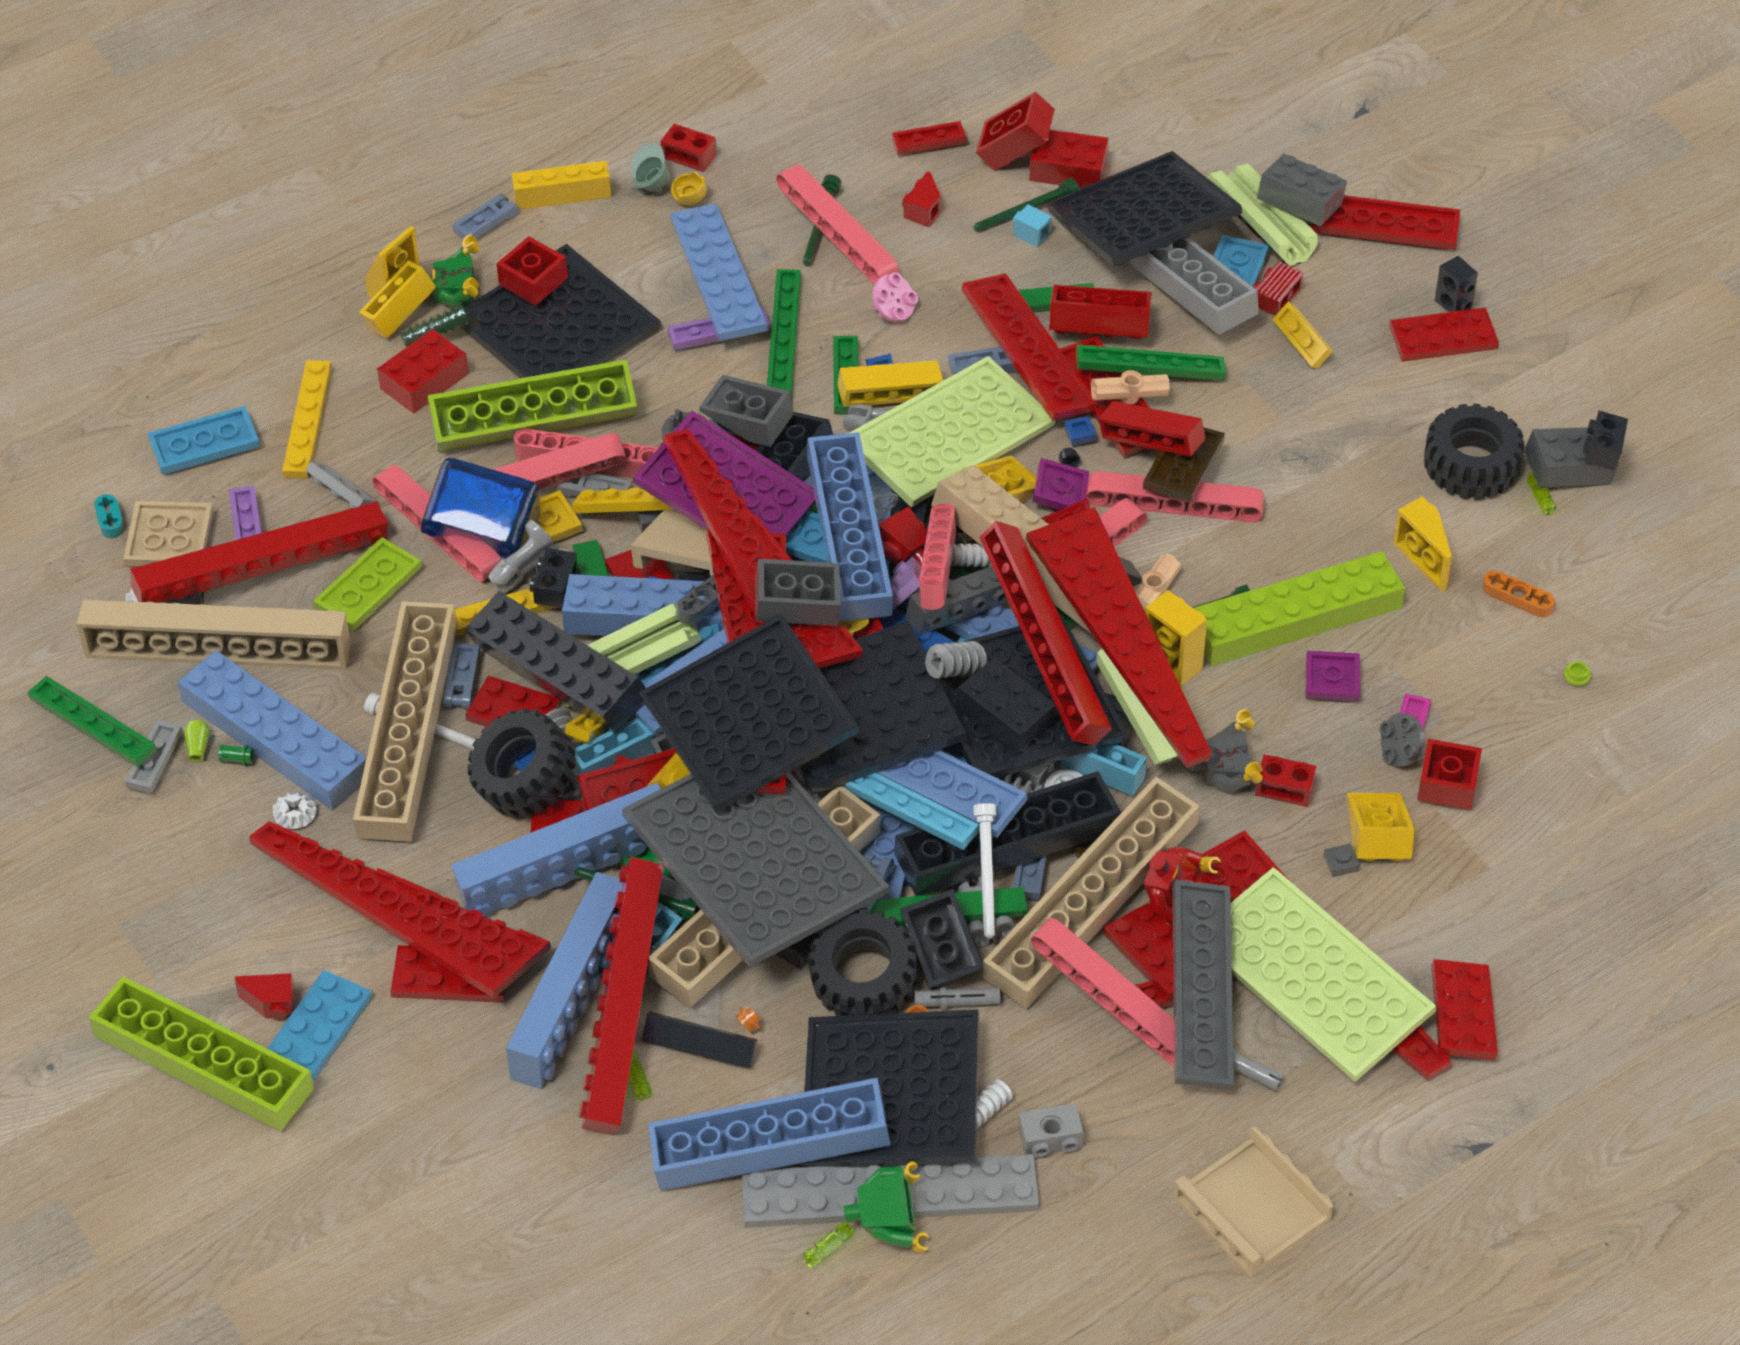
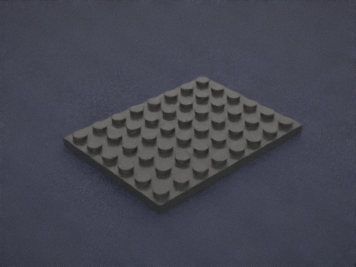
(758, 867)

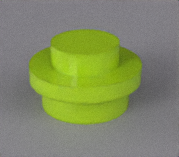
(1577, 673)

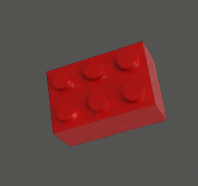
(1015, 131)
(1069, 156)
(422, 369)

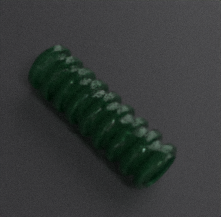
(440, 324)

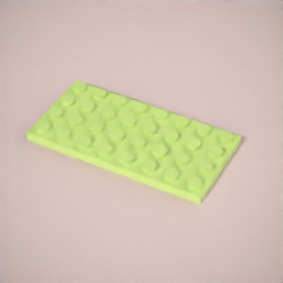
(950, 428)
(1320, 976)

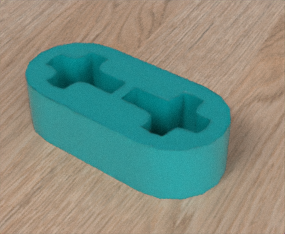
(112, 515)

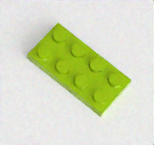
(369, 582)

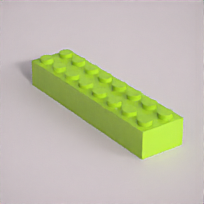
(534, 403)
(1300, 607)
(202, 1053)

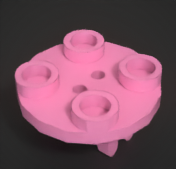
(889, 291)

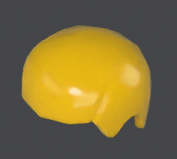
(689, 189)

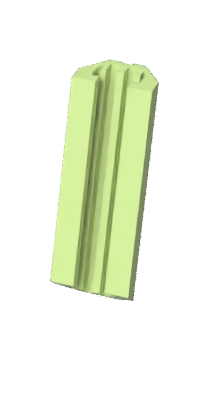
(1280, 229)
(648, 640)
(1146, 729)

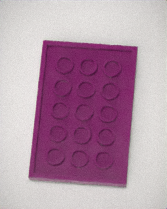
(768, 489)

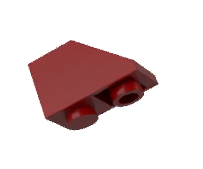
(923, 201)

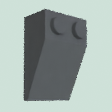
(749, 409)

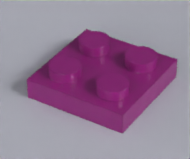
(1059, 484)
(1332, 675)

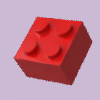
(532, 270)
(1449, 774)

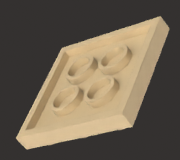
(166, 530)

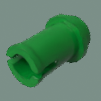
(236, 754)

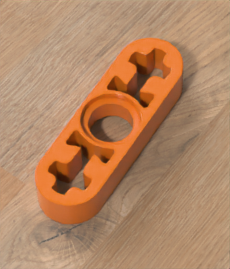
(1523, 603)

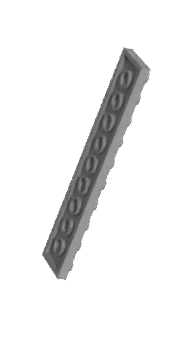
(951, 1189)

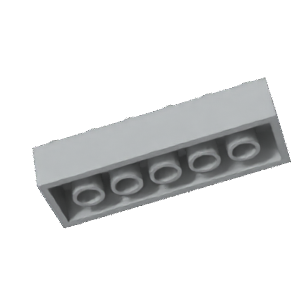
(1200, 284)

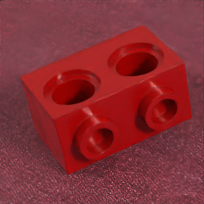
(688, 147)
(1286, 780)

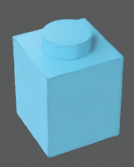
(1032, 225)

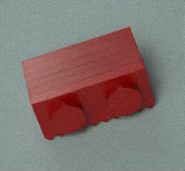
(1278, 287)

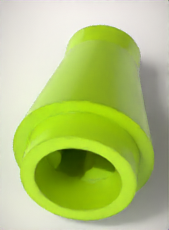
(196, 739)

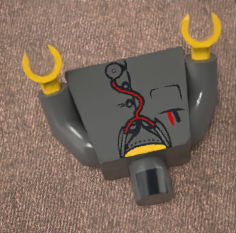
(1230, 760)

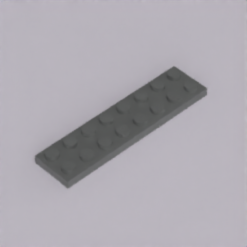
(1202, 985)

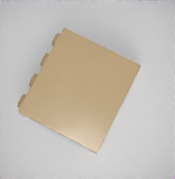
(672, 539)
(1254, 1203)

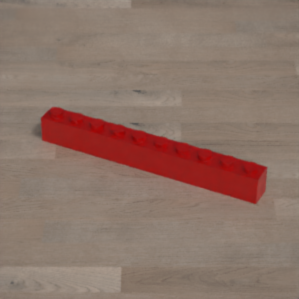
(259, 554)
(1045, 634)
(622, 996)

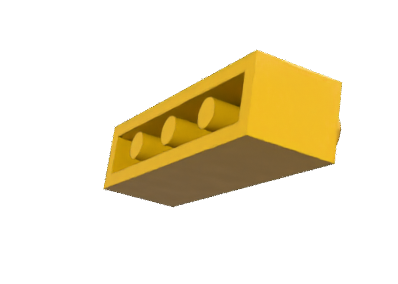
(561, 185)
(887, 382)

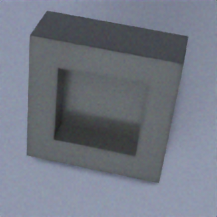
(1341, 860)

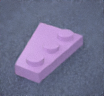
(904, 580)

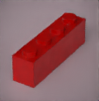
(1152, 428)

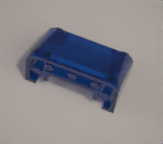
(482, 505)

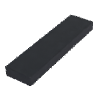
(699, 1039)

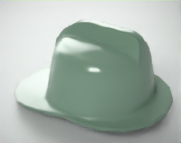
(650, 168)

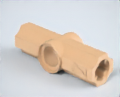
(1130, 387)
(1159, 578)

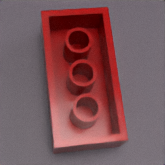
(1100, 311)

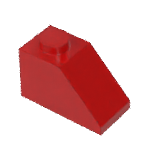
(268, 994)

